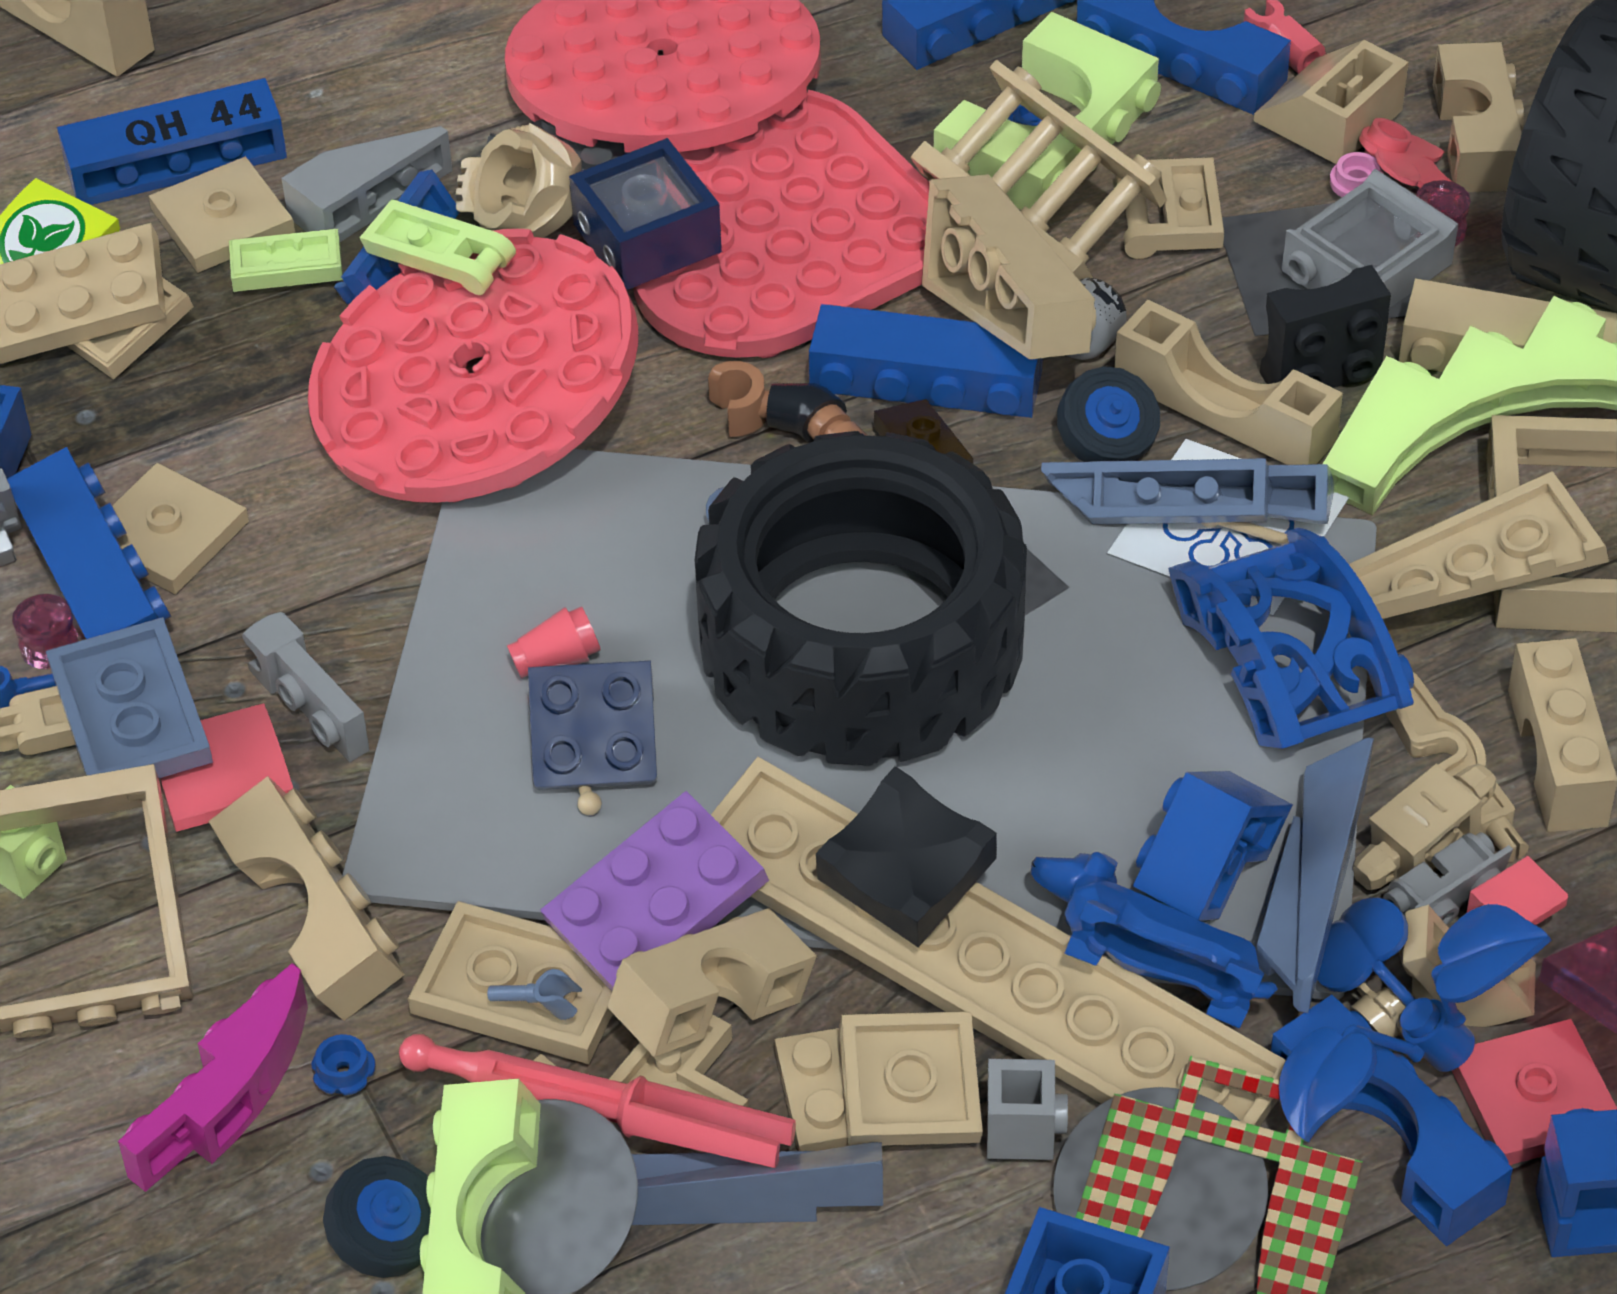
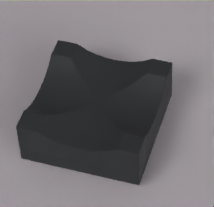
(1328, 330)
(906, 857)

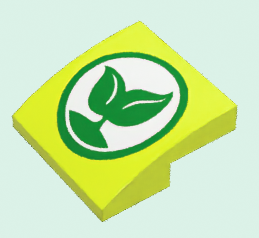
(49, 219)

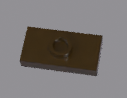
(922, 422)

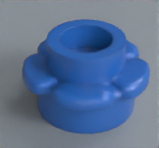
(338, 1053)

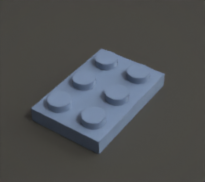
(129, 702)

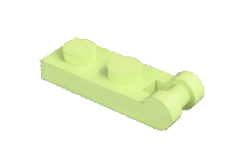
(438, 245)

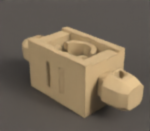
(1423, 822)

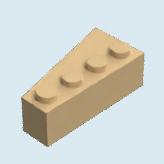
(1002, 271)

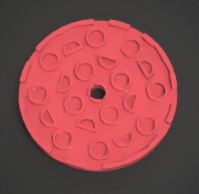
(721, 69)
(420, 427)

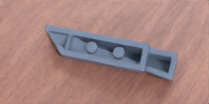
(1194, 490)
(1314, 870)
(728, 1190)

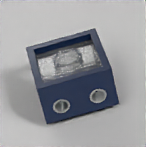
(646, 213)

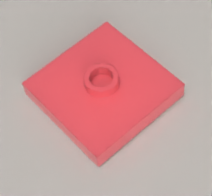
(1524, 1080)

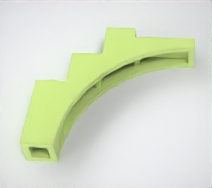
(1414, 413)

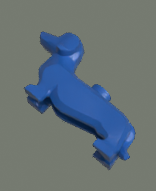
(1151, 936)

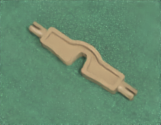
(1430, 731)

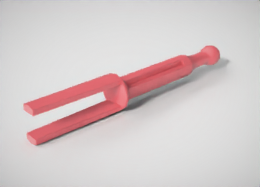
(637, 1107)

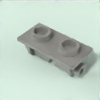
(1464, 866)

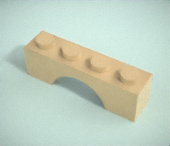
(1284, 419)
(339, 947)

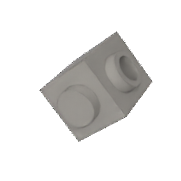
(1023, 1109)

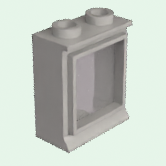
(1374, 226)

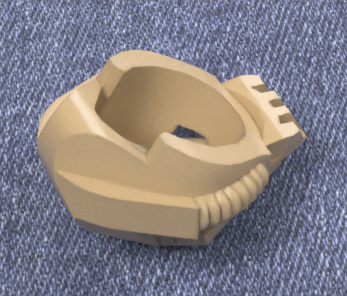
(519, 181)

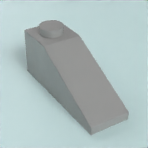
(356, 182)

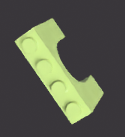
(1081, 66)

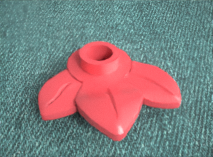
(1402, 154)

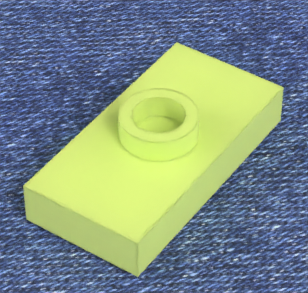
(285, 260)

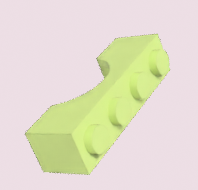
(483, 1142)

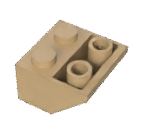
(1337, 99)

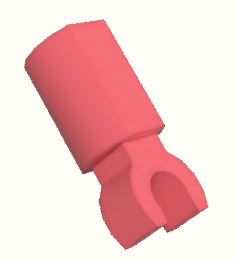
(1303, 45)

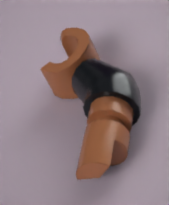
(790, 407)

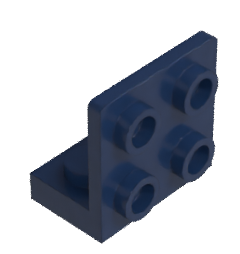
(592, 725)

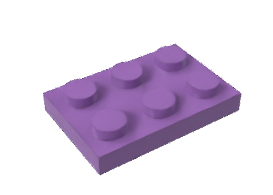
(655, 887)

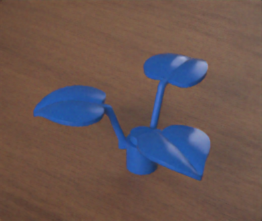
(1475, 956)

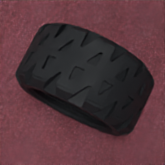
(1564, 172)
(861, 503)

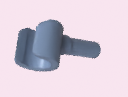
(547, 991)

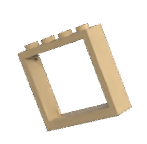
(1559, 441)
(90, 797)

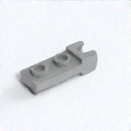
(303, 684)

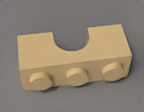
(1477, 94)
(1557, 706)
(673, 988)

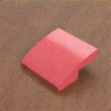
(242, 756)

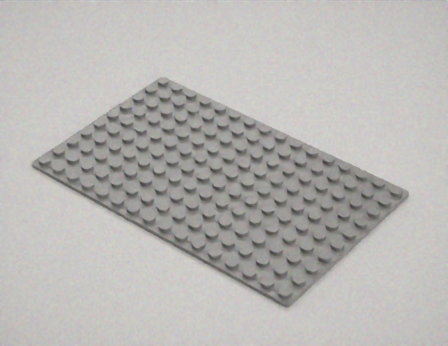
(1068, 764)

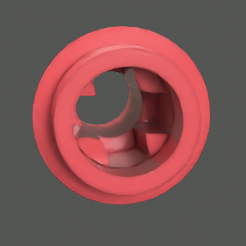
(558, 641)

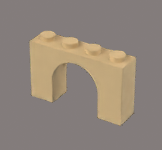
(103, 31)

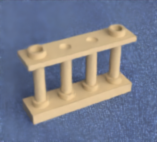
(1023, 89)

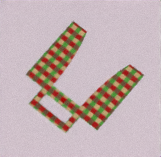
(1306, 1201)

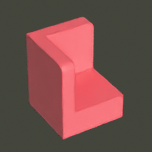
(1523, 889)

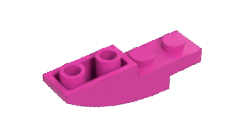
(240, 1072)

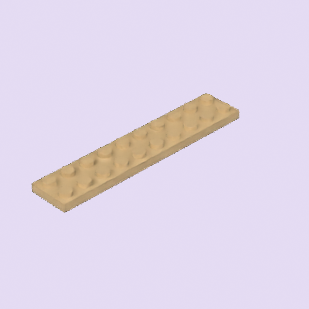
(993, 960)

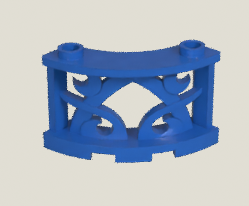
(1311, 572)

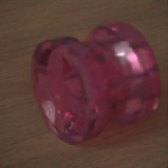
(1450, 200)
(42, 625)

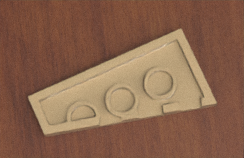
(1487, 548)

